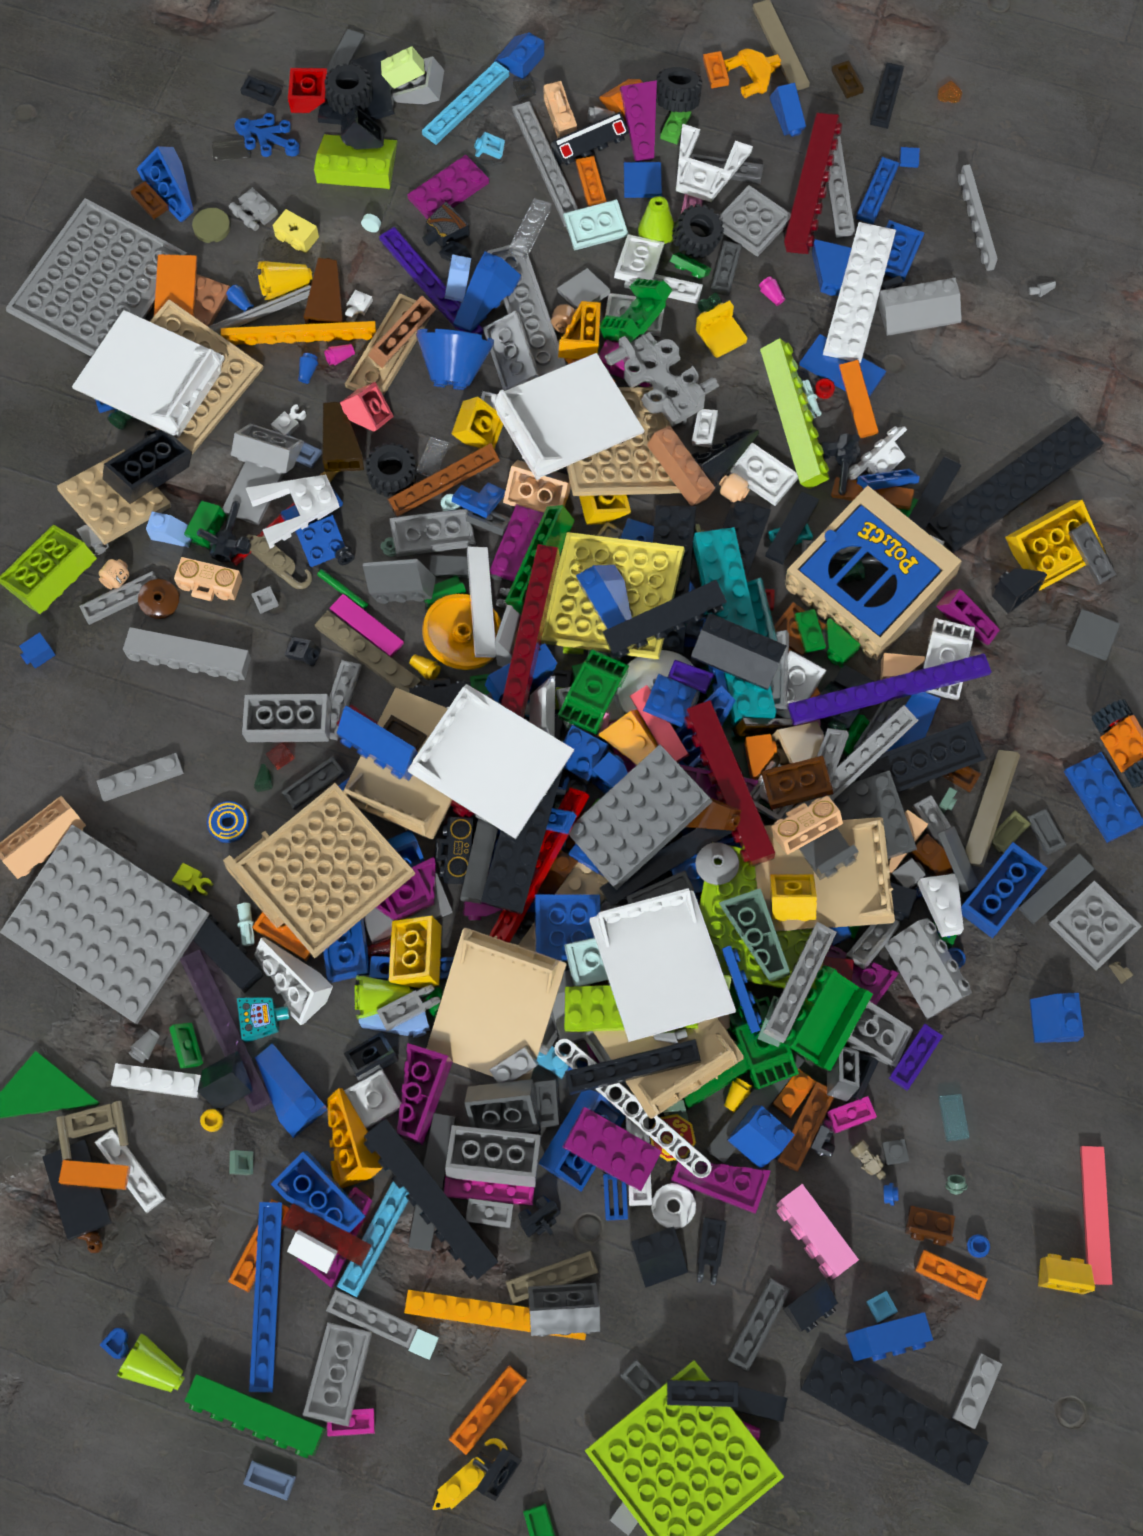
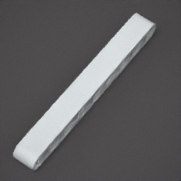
(638, 1118)

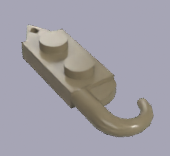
(277, 561)

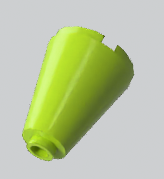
(657, 221)
(376, 993)
(151, 1366)

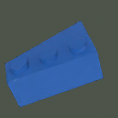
(543, 670)
(890, 1337)

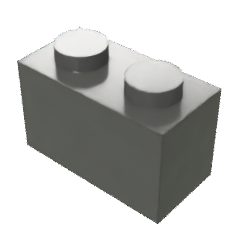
(844, 1075)

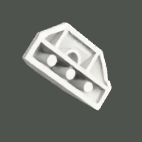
(543, 706)

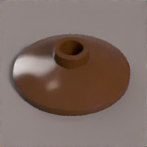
(163, 607)

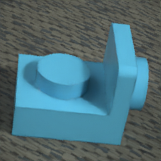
(489, 145)

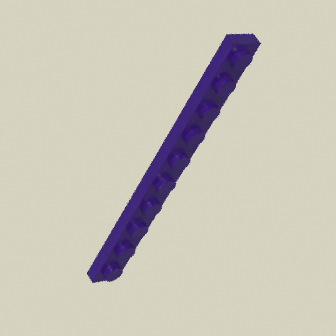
(889, 689)

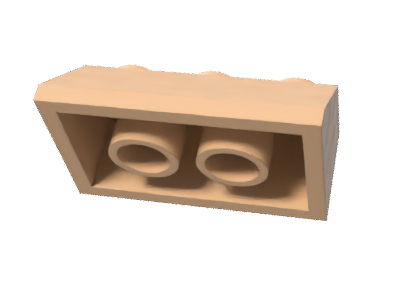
(536, 494)

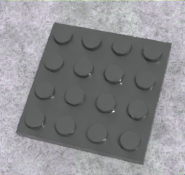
(874, 799)

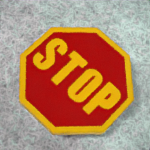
(683, 1128)

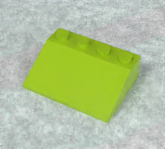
(354, 167)
(47, 568)

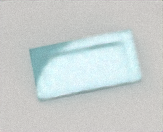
(953, 1117)

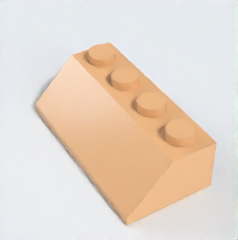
(38, 837)

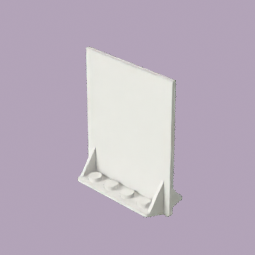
(150, 373)
(566, 415)
(490, 760)
(661, 964)

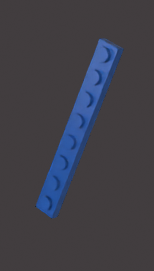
(265, 1297)

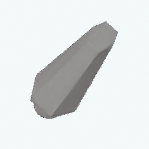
(1042, 289)
(671, 1036)

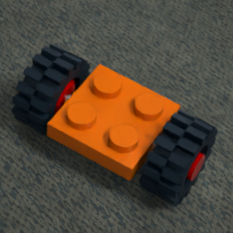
(1123, 740)

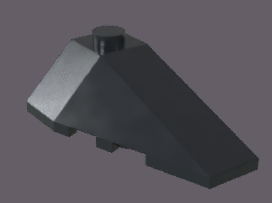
(723, 456)

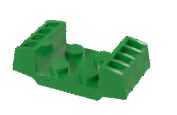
(643, 311)
(593, 691)
(766, 1062)

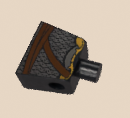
(445, 226)

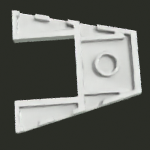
(700, 178)
(312, 498)

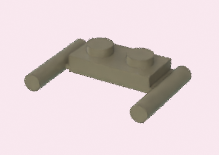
(89, 1122)

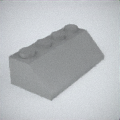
(920, 306)

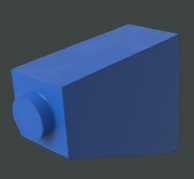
(788, 109)
(830, 265)

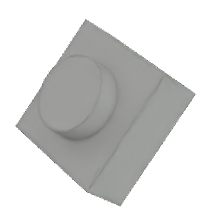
(265, 599)

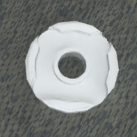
(673, 1192)

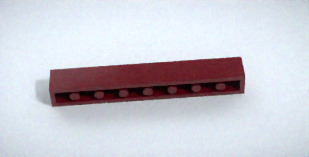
(812, 183)
(729, 782)

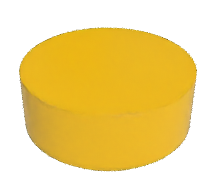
(212, 1120)

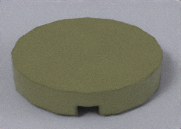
(211, 225)

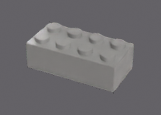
(287, 718)
(493, 1156)

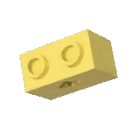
(295, 231)

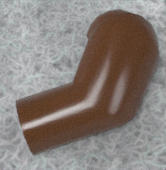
(93, 1241)

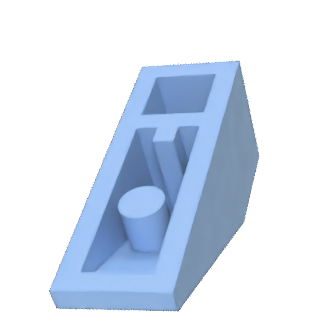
(416, 1026)

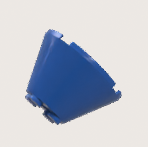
(453, 356)

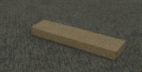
(555, 1274)

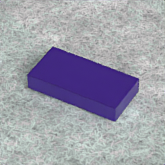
(691, 676)

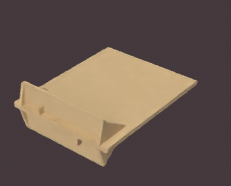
(402, 802)
(850, 897)
(494, 1002)
(666, 1088)

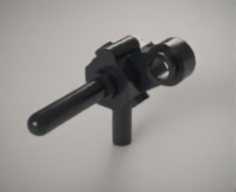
(846, 453)
(225, 543)

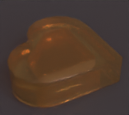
(950, 92)

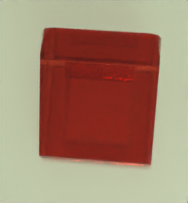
(280, 756)

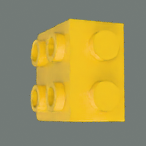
(720, 329)

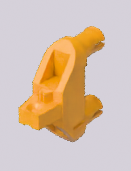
(757, 67)

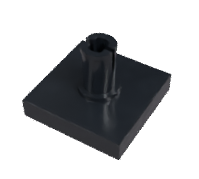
(496, 1472)

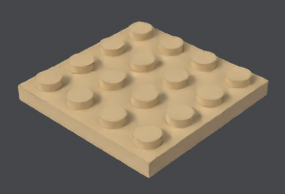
(104, 508)

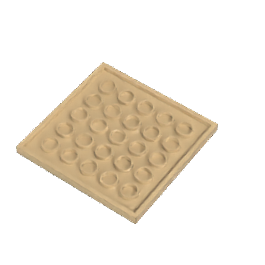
(235, 377)
(628, 465)
(325, 870)

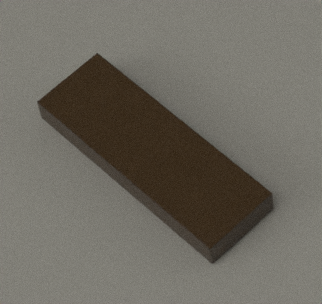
(761, 726)

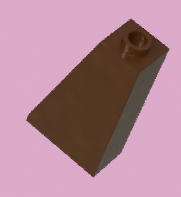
(324, 298)
(717, 816)

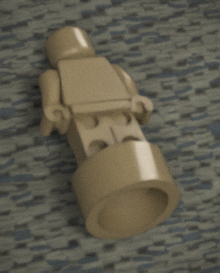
(871, 1163)

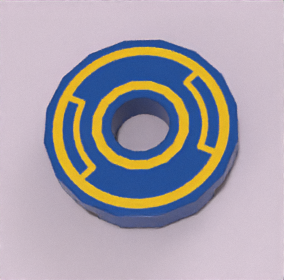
(220, 813)

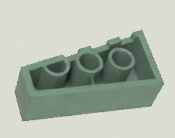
(754, 925)

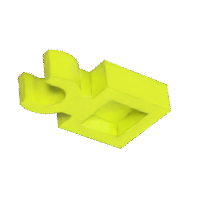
(190, 878)

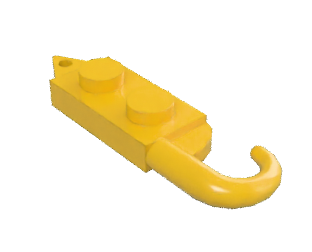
(463, 1481)

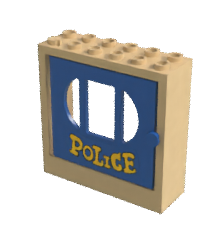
(898, 545)

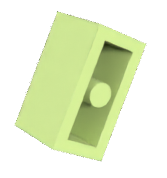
(402, 67)

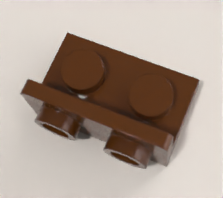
(930, 1225)

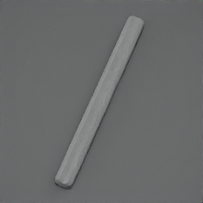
(262, 310)

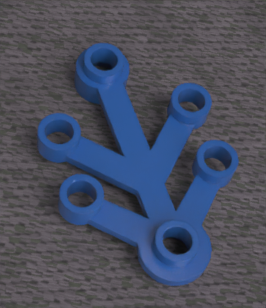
(245, 126)

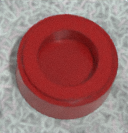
(824, 388)

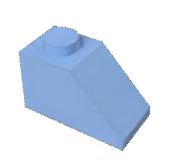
(457, 278)
(167, 529)

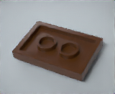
(797, 782)

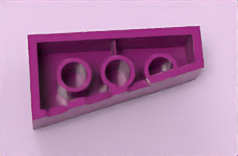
(422, 1087)

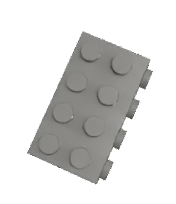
(928, 967)

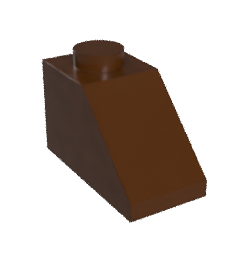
(932, 857)
(558, 873)

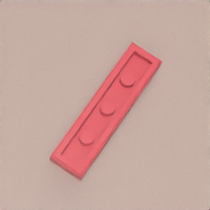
(660, 729)

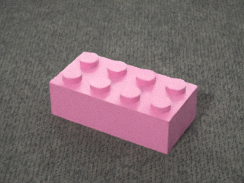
(816, 1232)

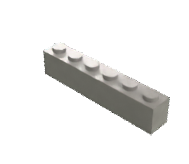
(187, 654)

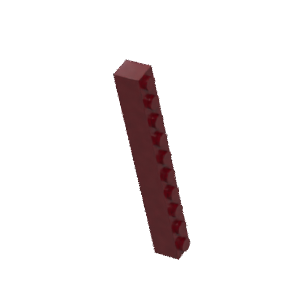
(531, 629)

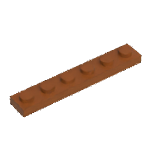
(443, 479)

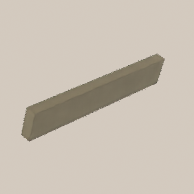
(780, 44)
(991, 807)

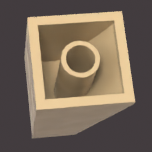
(797, 743)

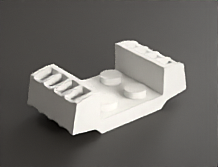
(948, 644)

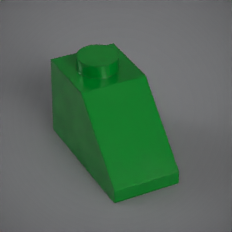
(839, 644)

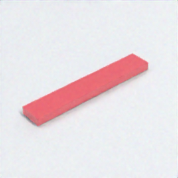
(1096, 1213)

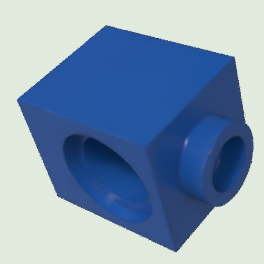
(377, 964)

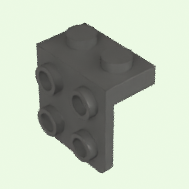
(829, 854)

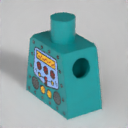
(259, 1017)

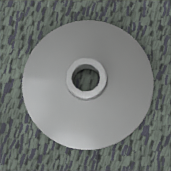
(714, 873)

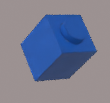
(36, 651)

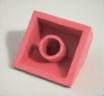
(367, 407)

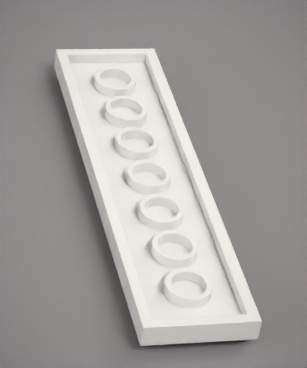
(859, 292)

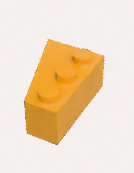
(583, 332)
(631, 736)

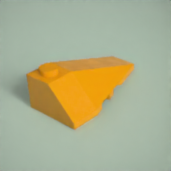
(351, 1157)

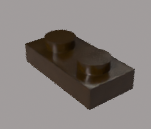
(847, 79)

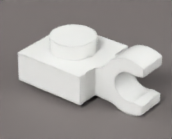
(357, 305)

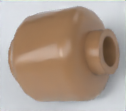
(562, 317)

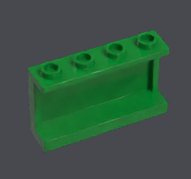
(827, 1018)

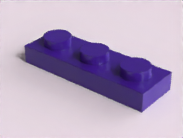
(915, 1057)

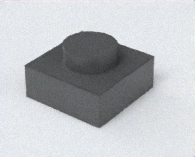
(895, 1152)

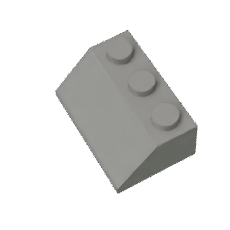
(266, 448)

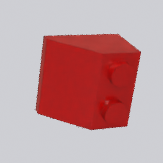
(306, 89)

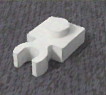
(288, 423)

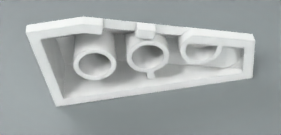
(297, 982)

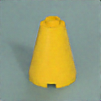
(282, 278)

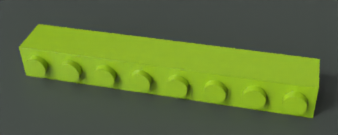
(795, 414)

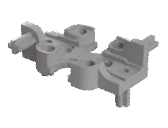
(689, 396)

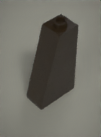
(339, 441)

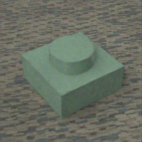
(948, 800)
(241, 1162)

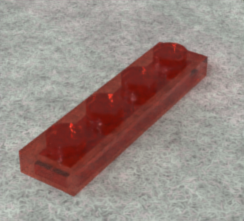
(327, 1233)

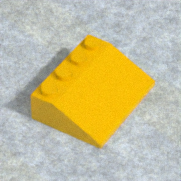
(1047, 543)

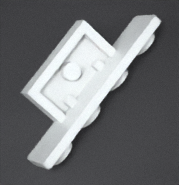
(882, 458)

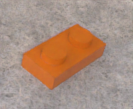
(716, 69)
(794, 1093)

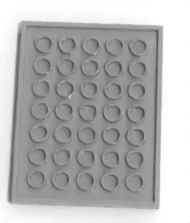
(90, 277)
(104, 923)

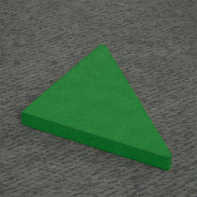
(41, 1089)

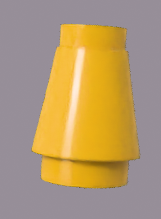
(427, 668)
(737, 1094)

